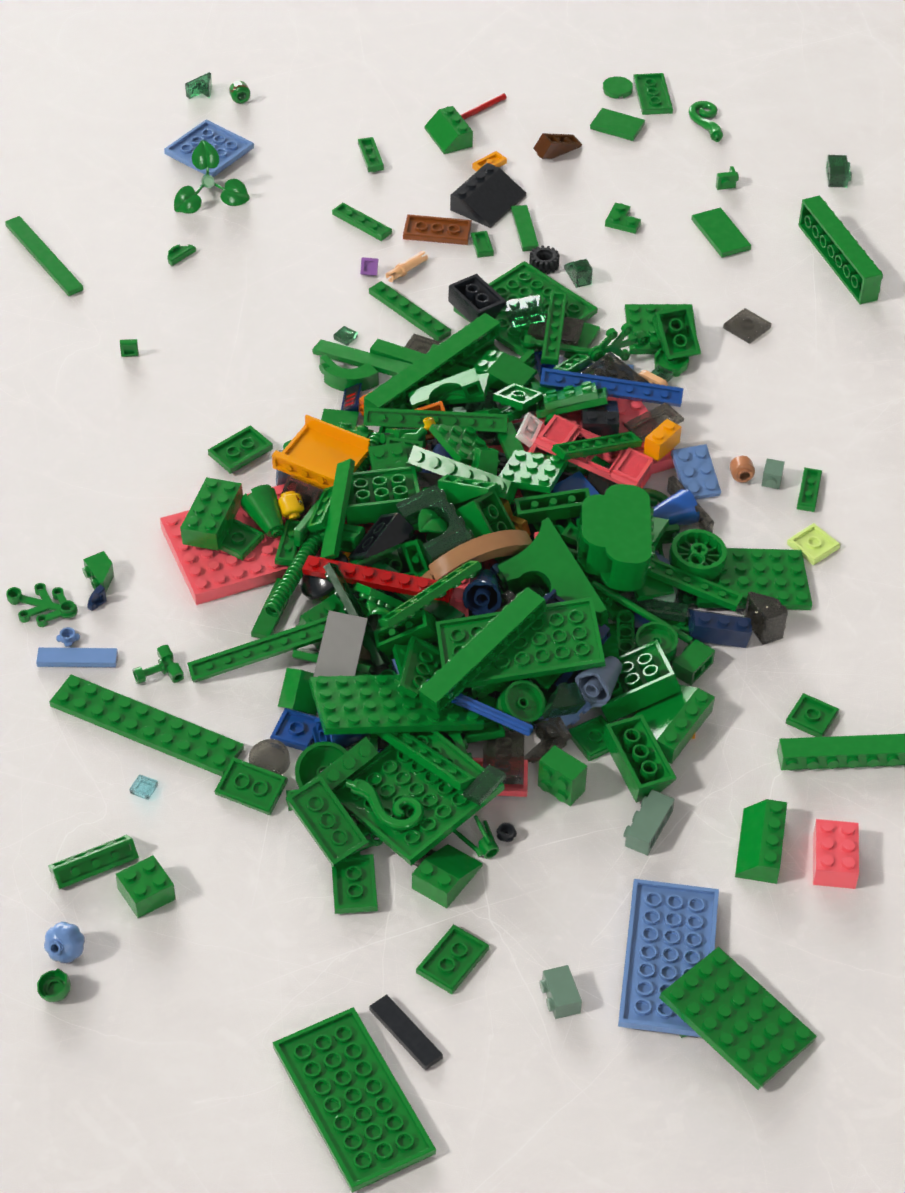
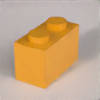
(662, 440)

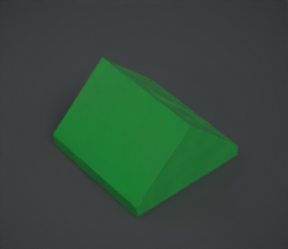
(297, 692)

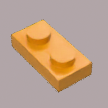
(494, 158)

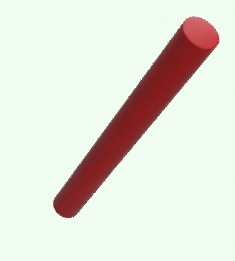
(483, 106)

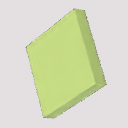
(814, 544)

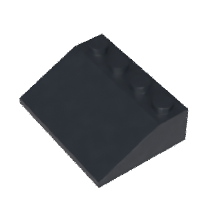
(486, 196)

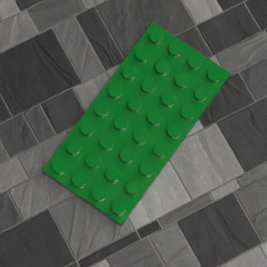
(556, 643)
(375, 706)
(353, 1099)

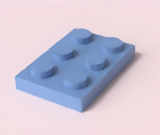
(696, 471)

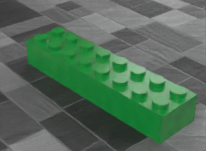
(840, 250)

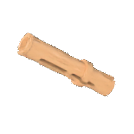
(402, 269)

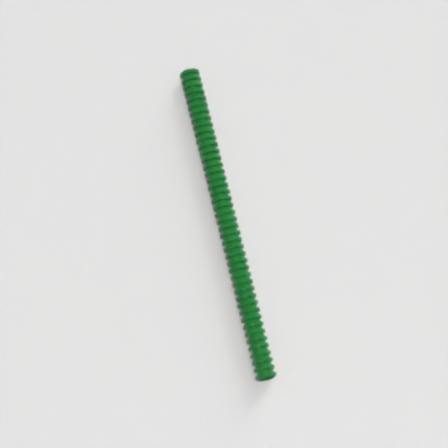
(310, 547)

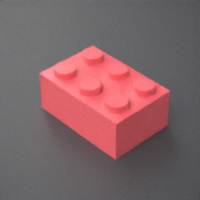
(836, 853)

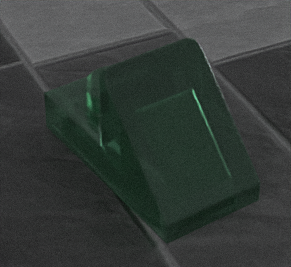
(199, 85)

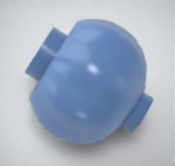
(64, 942)

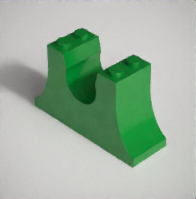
(552, 567)

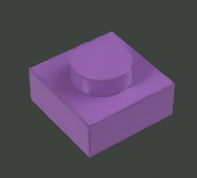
(369, 266)

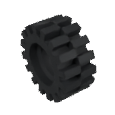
(544, 259)

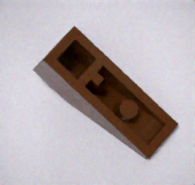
(554, 145)

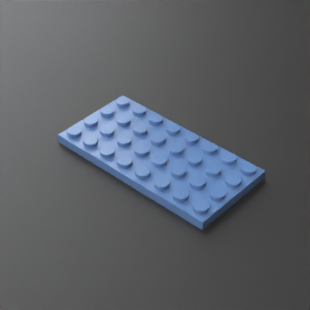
(666, 937)

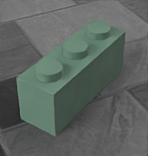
(648, 822)

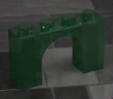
(436, 500)

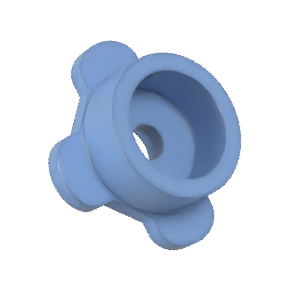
(67, 636)

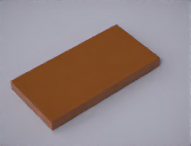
(437, 229)

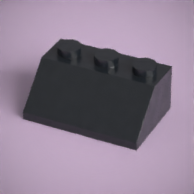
(475, 297)

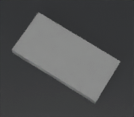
(340, 645)

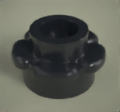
(506, 832)

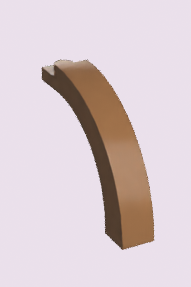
(479, 549)

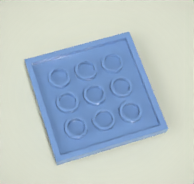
(227, 144)

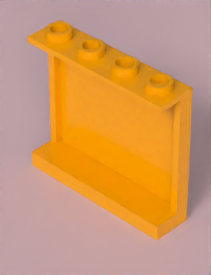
(318, 450)

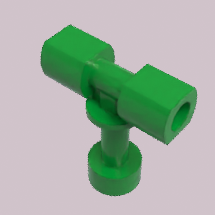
(165, 665)

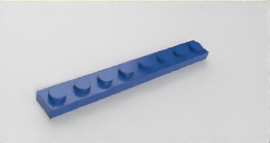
(615, 387)

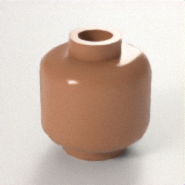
(742, 468)

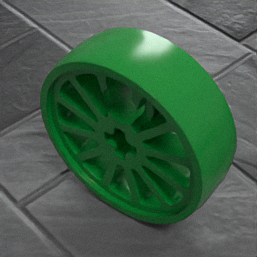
(698, 558)

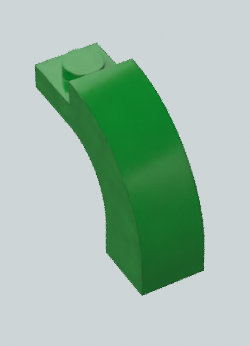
(343, 378)

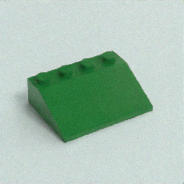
(378, 492)
(642, 681)
(677, 718)

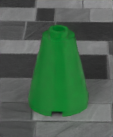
(264, 509)

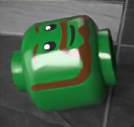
(239, 92)

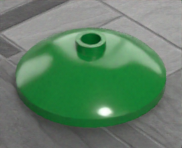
(315, 760)

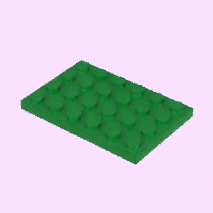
(766, 572)
(738, 1017)

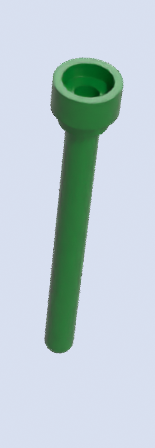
(530, 341)

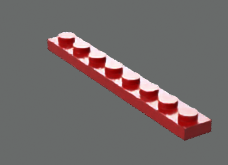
(373, 577)

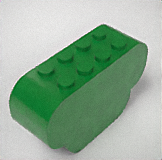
(617, 537)

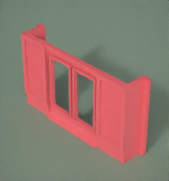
(628, 468)

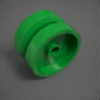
(663, 633)
(522, 701)

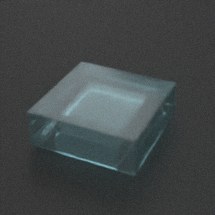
(143, 787)

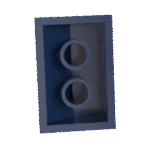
(719, 628)

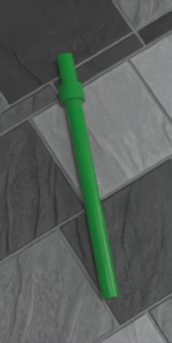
(639, 610)

